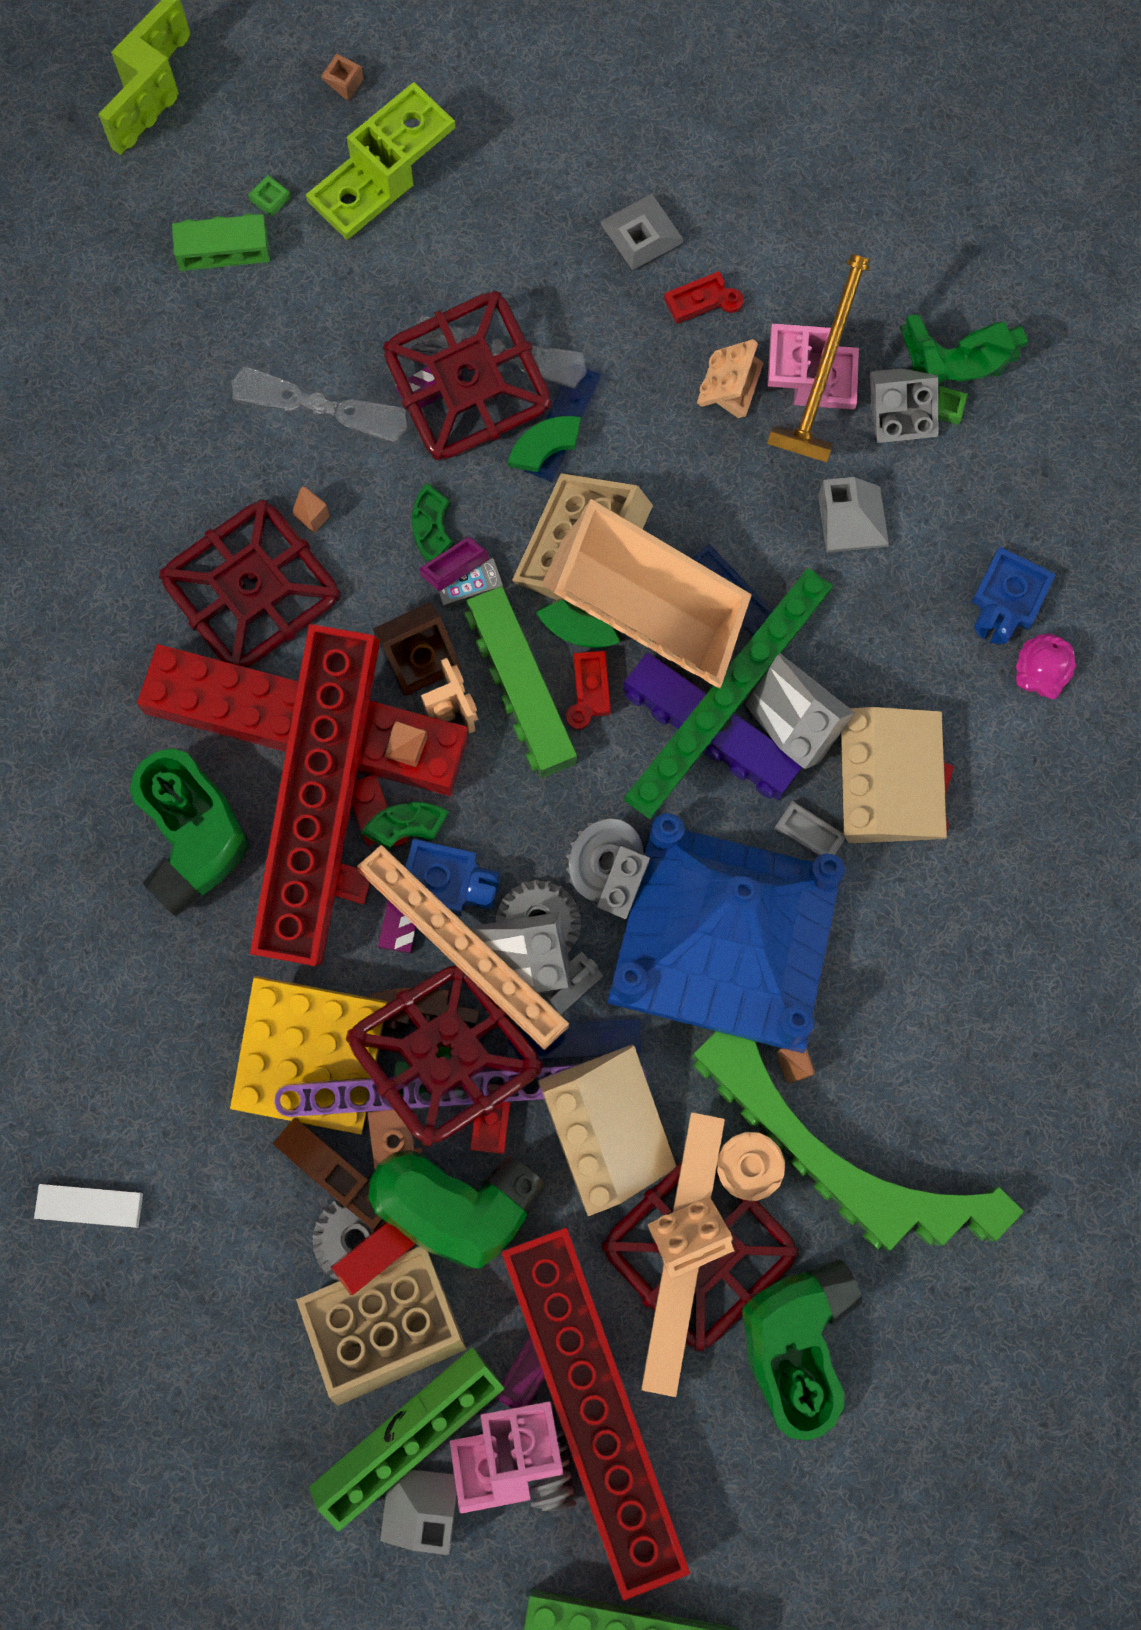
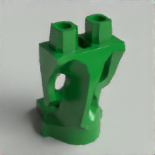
(975, 357)

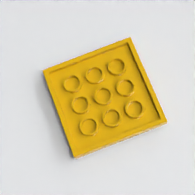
(301, 1037)

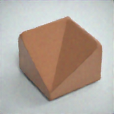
(343, 76)
(310, 509)
(406, 744)
(795, 1065)

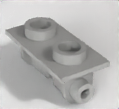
(623, 882)
(584, 976)

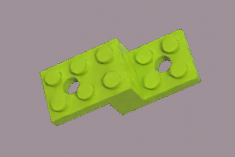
(145, 74)
(380, 160)

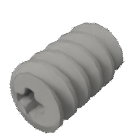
(552, 1489)

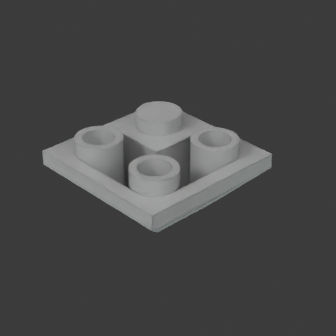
(642, 231)
(904, 404)
(852, 515)
(420, 1512)

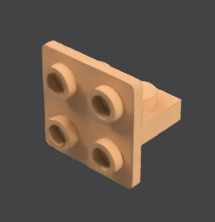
(732, 378)
(450, 699)
(691, 1237)

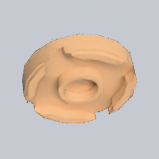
(751, 1166)

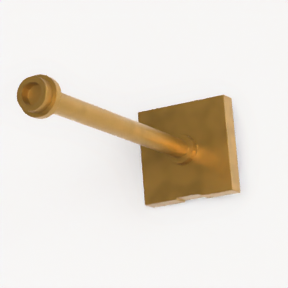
(801, 438)

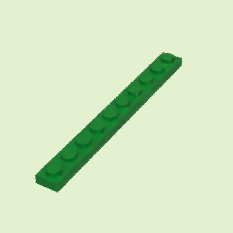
(721, 703)

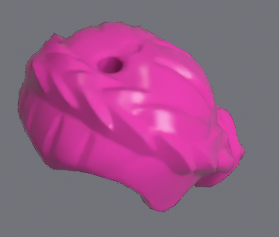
(1045, 665)

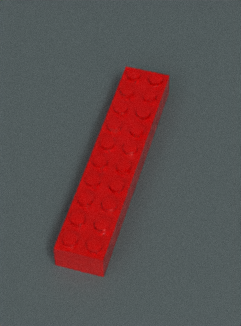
(261, 708)
(315, 795)
(595, 1414)

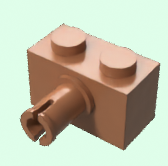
(389, 1135)

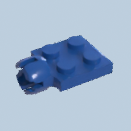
(1010, 595)
(453, 876)

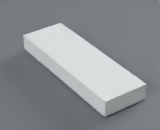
(88, 1205)

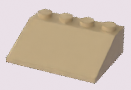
(562, 512)
(893, 775)
(608, 1128)
(383, 1330)

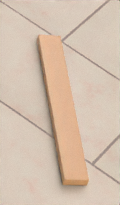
(463, 947)
(677, 1294)

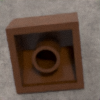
(415, 647)

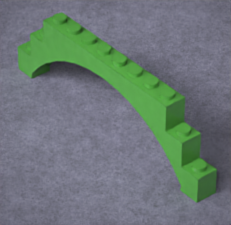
(874, 1204)

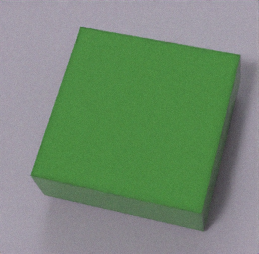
(269, 195)
(951, 404)

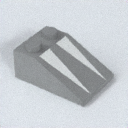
(798, 712)
(531, 948)

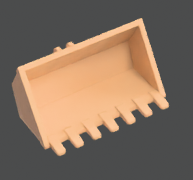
(649, 592)

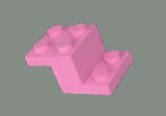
(795, 361)
(512, 1450)

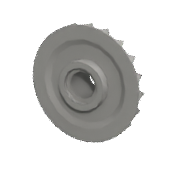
(599, 838)
(542, 898)
(332, 1233)

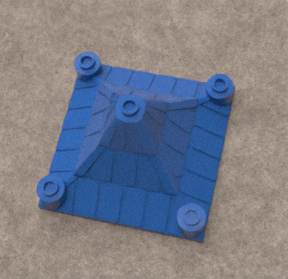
(727, 936)

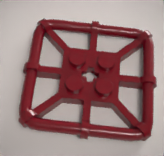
(485, 384)
(249, 604)
(440, 1074)
(708, 1273)

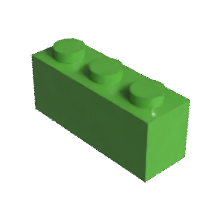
(221, 242)

